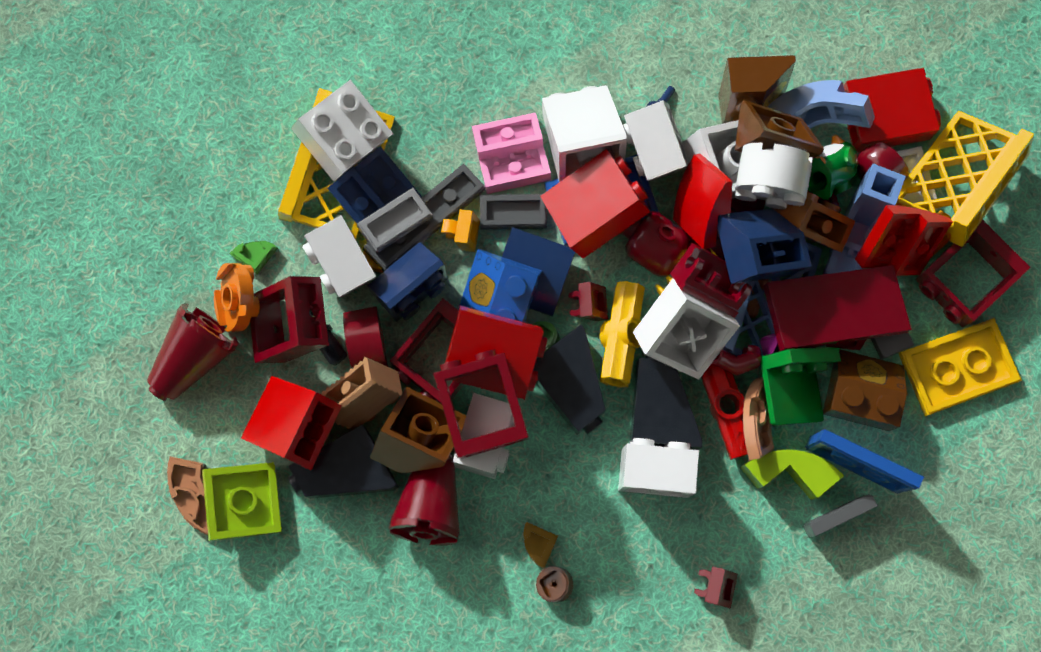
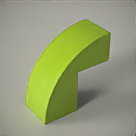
(808, 470)

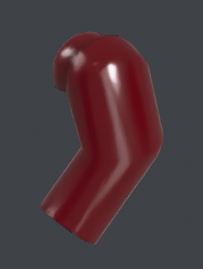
(736, 365)

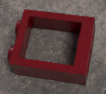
(996, 253)
(442, 311)
(305, 332)
(490, 441)

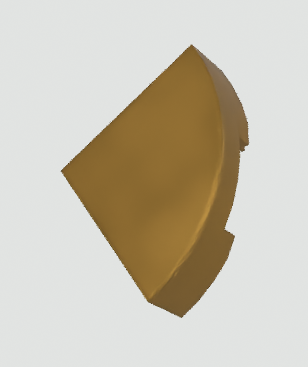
(538, 543)

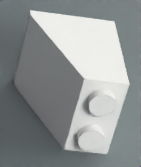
(582, 127)

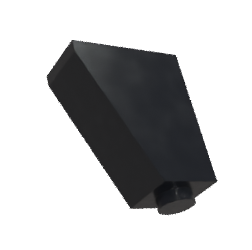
(571, 381)
(661, 406)
(343, 469)

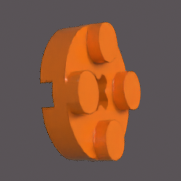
(236, 299)

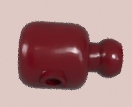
(656, 243)

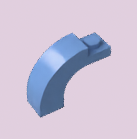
(826, 103)
(874, 192)

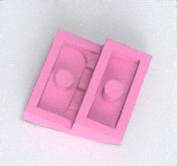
(511, 153)

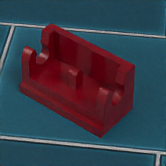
(708, 280)

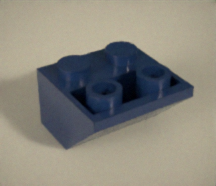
(761, 245)
(409, 282)

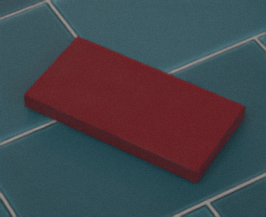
(836, 308)

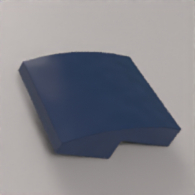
(370, 185)
(544, 255)

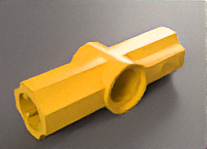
(618, 334)

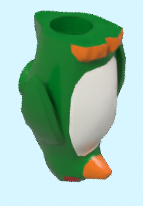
(833, 169)

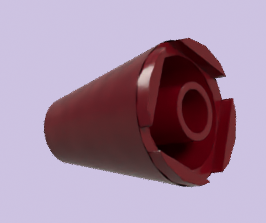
(188, 352)
(428, 507)

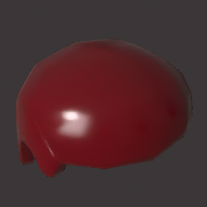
(883, 156)

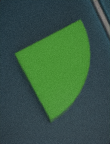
(254, 254)

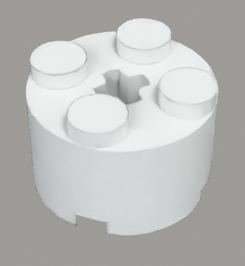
(773, 175)

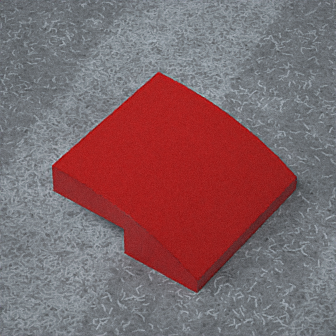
(700, 199)
(903, 239)

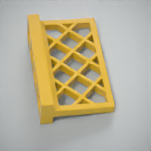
(301, 179)
(990, 181)

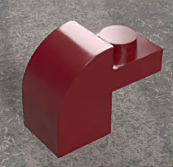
(364, 336)

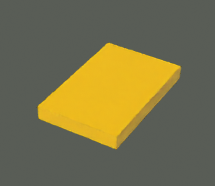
(959, 367)

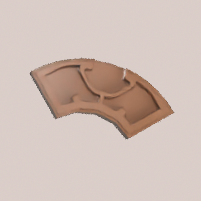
(757, 421)
(187, 491)

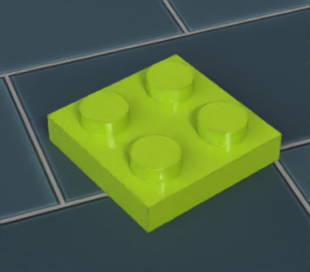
(241, 501)

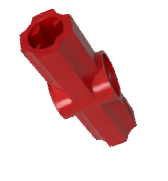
(720, 385)

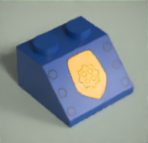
(500, 286)

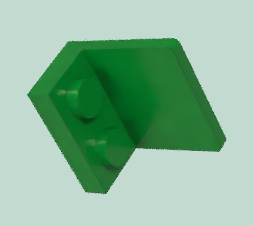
(793, 384)

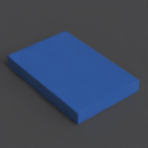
(863, 462)

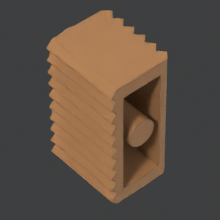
(364, 392)

